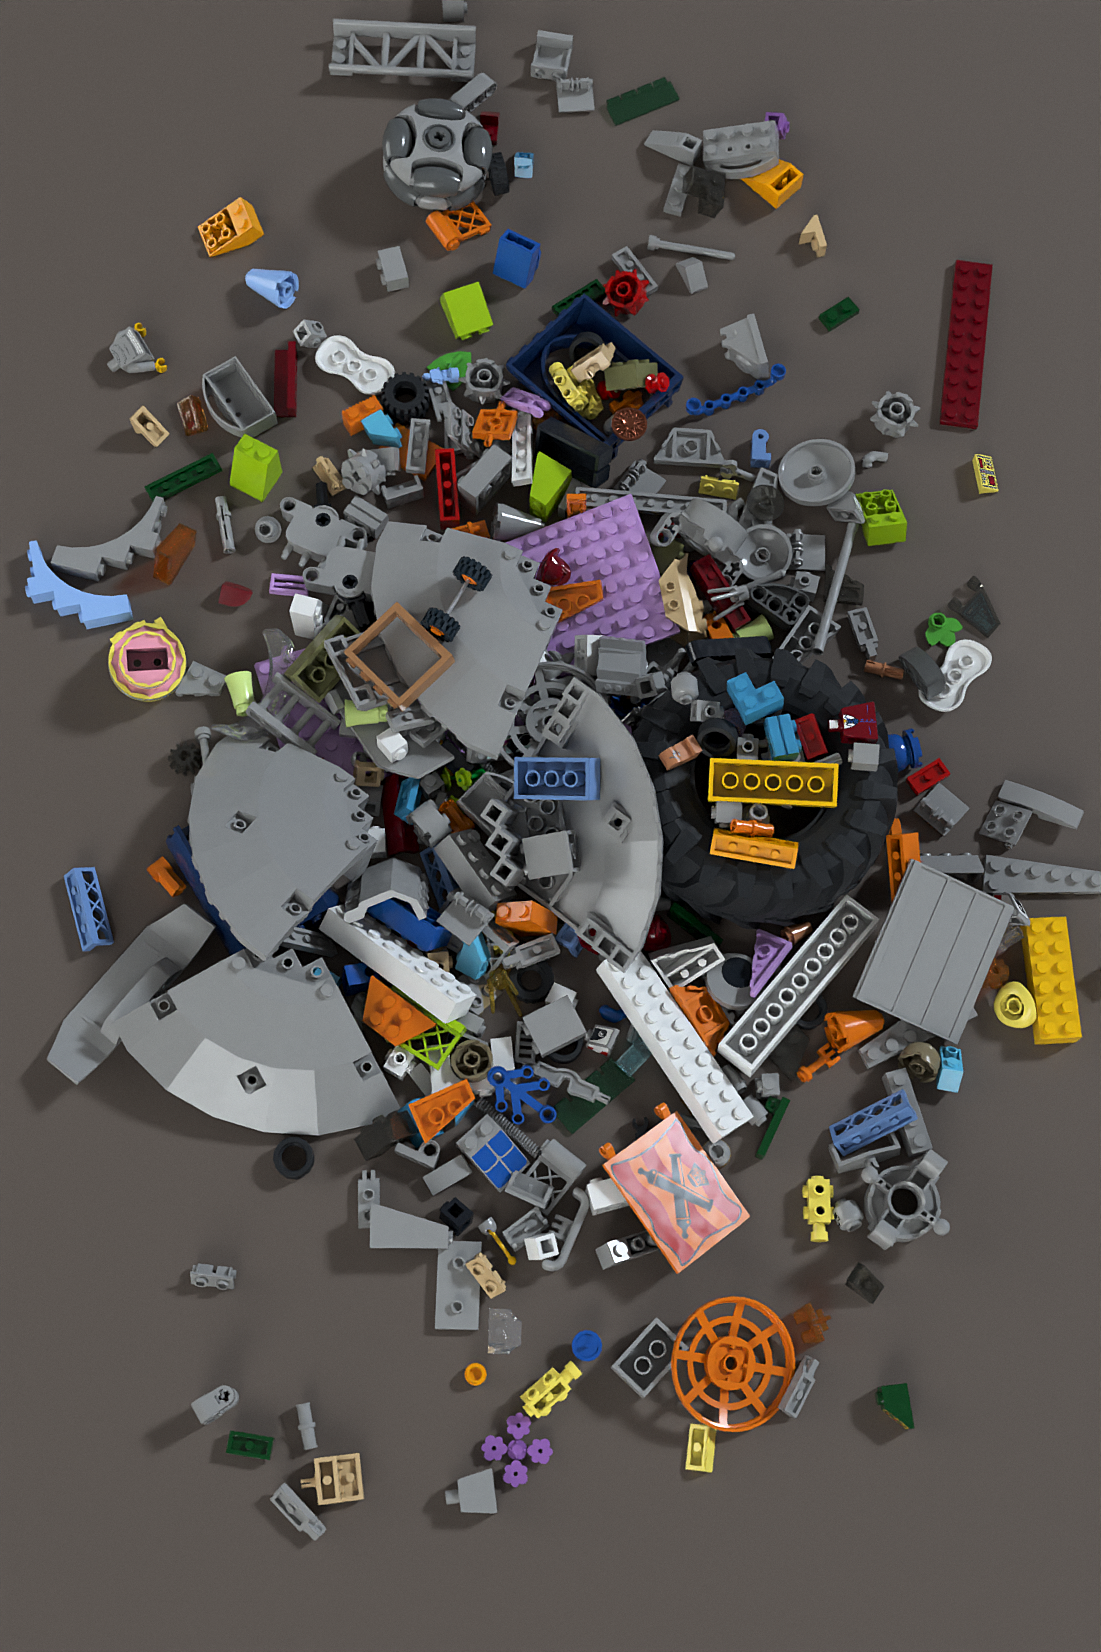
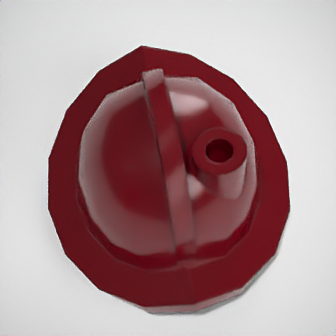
(553, 569)
(658, 935)

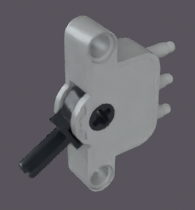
(309, 535)
(344, 568)

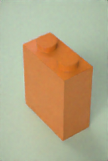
(526, 918)

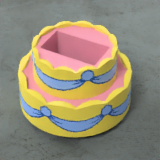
(147, 643)

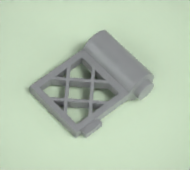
(562, 1163)

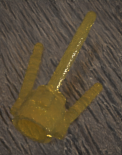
(500, 980)

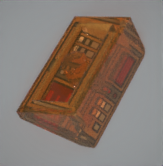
(192, 415)

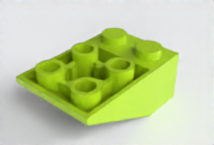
(882, 517)

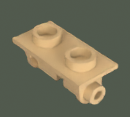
(328, 473)
(488, 1279)

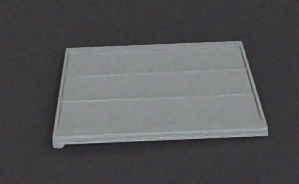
(933, 951)

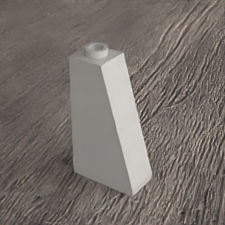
(401, 1230)

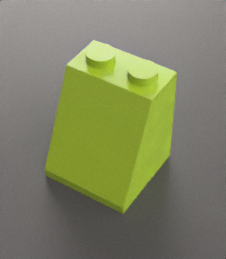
(466, 311)
(255, 468)
(548, 486)

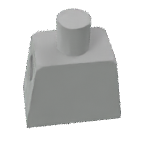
(474, 1493)

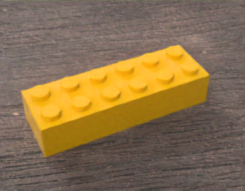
(773, 782)
(1051, 980)

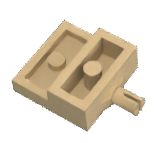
(592, 362)
(337, 1479)

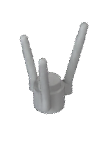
(736, 593)

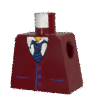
(856, 724)

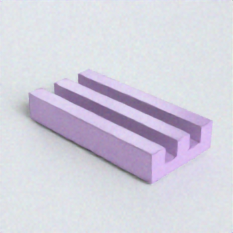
(282, 586)

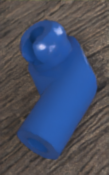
(611, 1014)

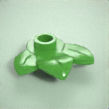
(942, 633)

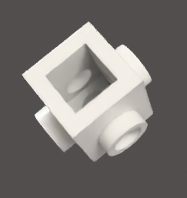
(396, 1068)

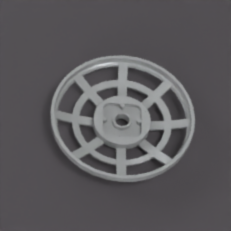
(543, 709)

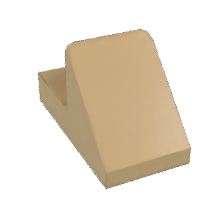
(814, 234)
(146, 423)

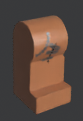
(680, 753)

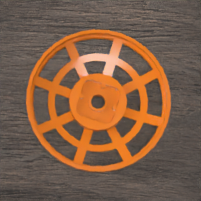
(743, 1366)

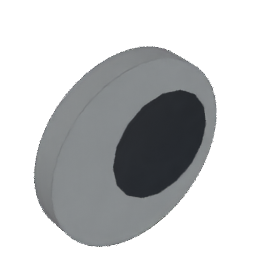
(730, 982)

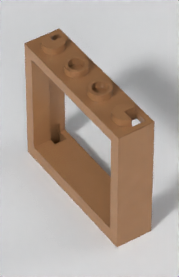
(403, 702)

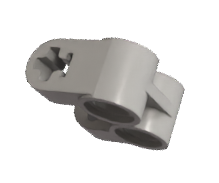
(210, 1405)

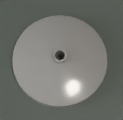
(816, 472)

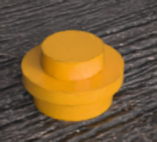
(475, 1374)

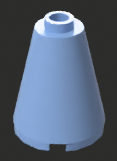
(274, 285)

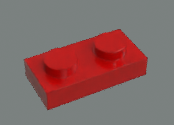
(810, 736)
(928, 776)

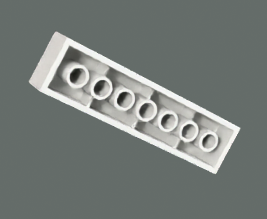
(400, 964)

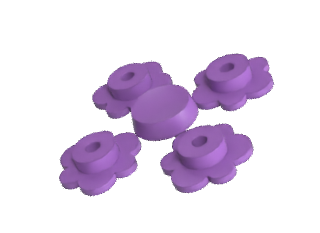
(517, 1449)

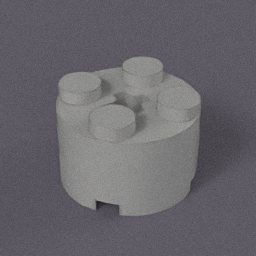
(429, 824)

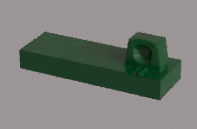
(777, 1109)

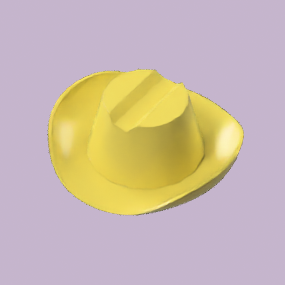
(1015, 1005)

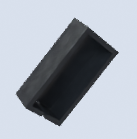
(574, 450)

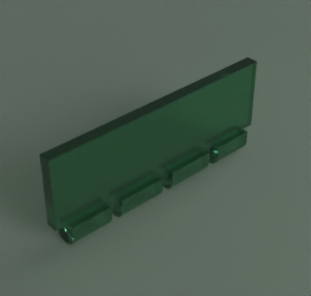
(645, 101)
(580, 1111)

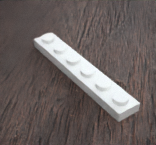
(522, 449)

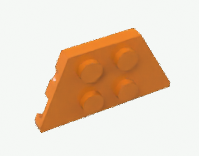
(702, 1013)
(393, 1015)

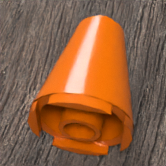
(851, 1027)

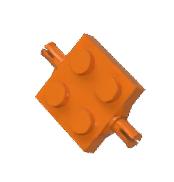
(495, 424)

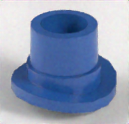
(586, 1345)

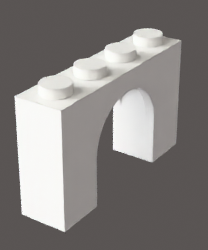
(502, 1056)

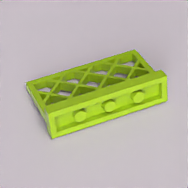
(453, 1027)

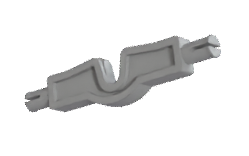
(576, 1086)

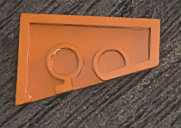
(575, 597)
(439, 1108)

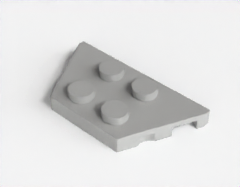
(690, 448)

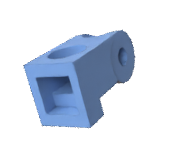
(758, 454)

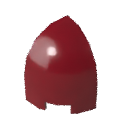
(234, 594)

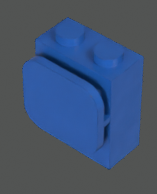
(516, 258)

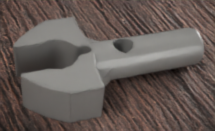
(734, 471)

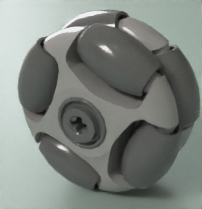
(436, 155)

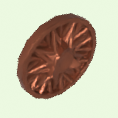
(629, 424)

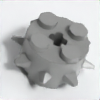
(484, 381)
(894, 414)
(363, 472)

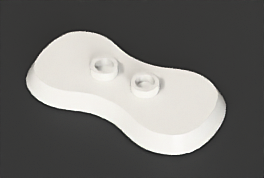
(342, 357)
(961, 666)

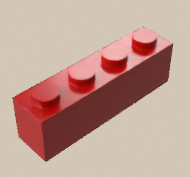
(447, 488)

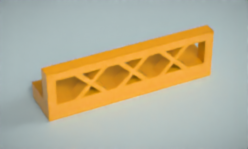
(754, 849)

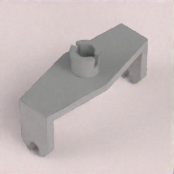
(868, 1158)

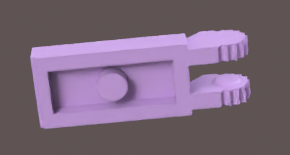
(526, 402)

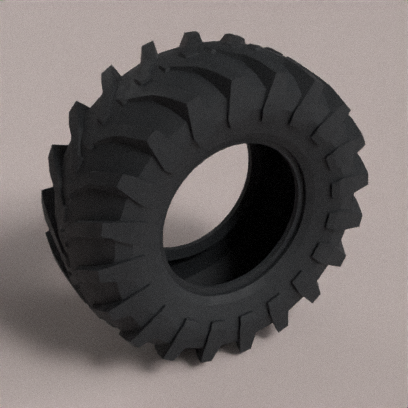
(831, 849)

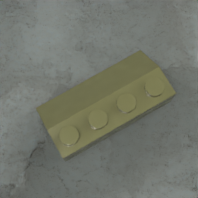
(314, 669)

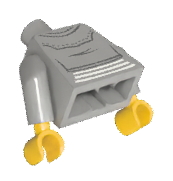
(132, 352)

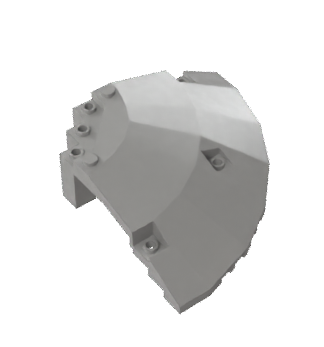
(499, 632)
(274, 836)
(617, 863)
(268, 1025)

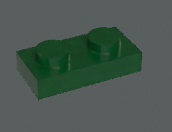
(839, 314)
(250, 1445)

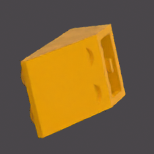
(777, 183)
(231, 228)

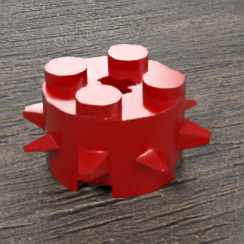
(627, 283)

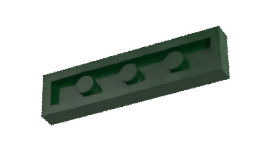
(184, 478)

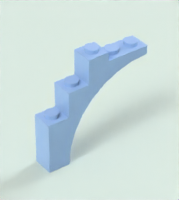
(91, 608)

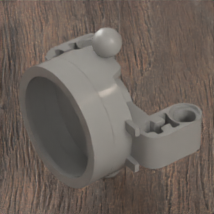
(707, 532)
(920, 1177)

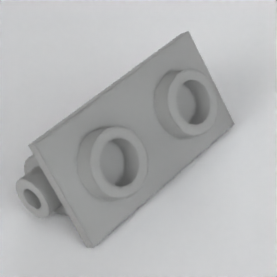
(203, 1276)

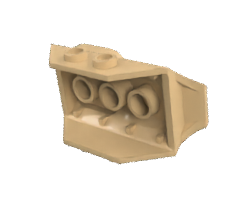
(682, 603)

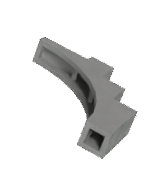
(118, 553)

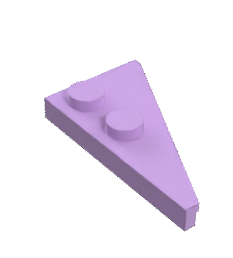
(768, 956)

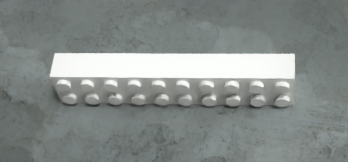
(797, 985)
(676, 1047)

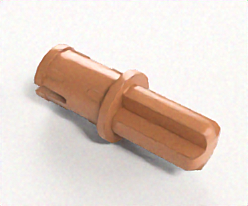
(883, 669)

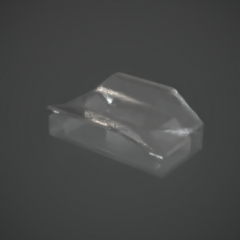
(503, 1331)

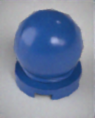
(906, 749)

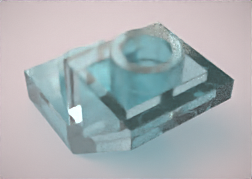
(634, 1057)

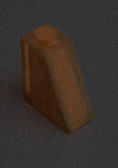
(173, 553)

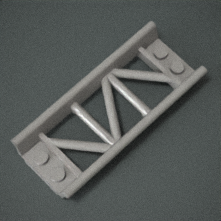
(345, 43)

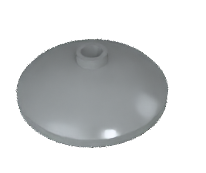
(772, 543)

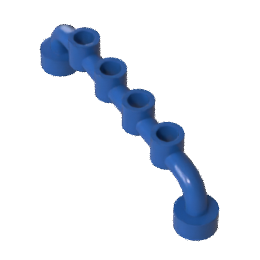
(694, 407)

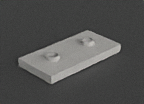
(457, 1288)

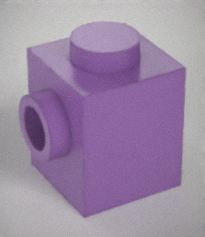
(781, 122)

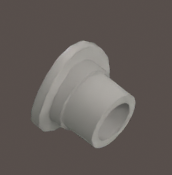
(268, 529)
(756, 812)

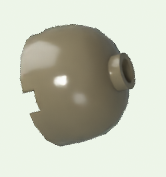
(472, 1061)
(920, 1061)

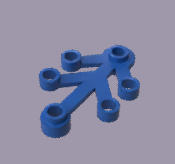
(518, 1092)

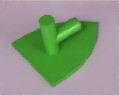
(452, 360)

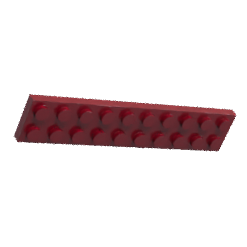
(966, 344)

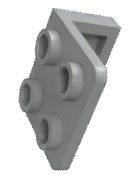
(452, 429)

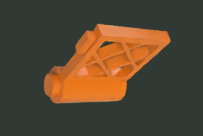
(446, 229)

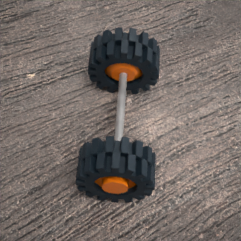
(471, 575)

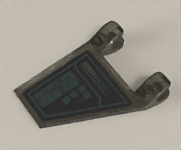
(978, 609)

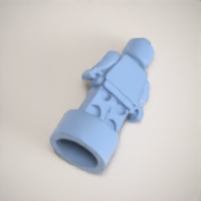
(439, 376)

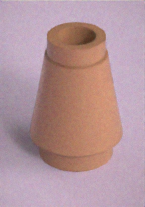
(796, 932)

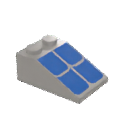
(492, 1152)

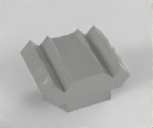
(619, 665)

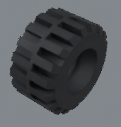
(403, 385)

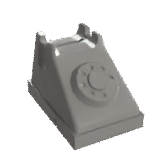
(746, 347)

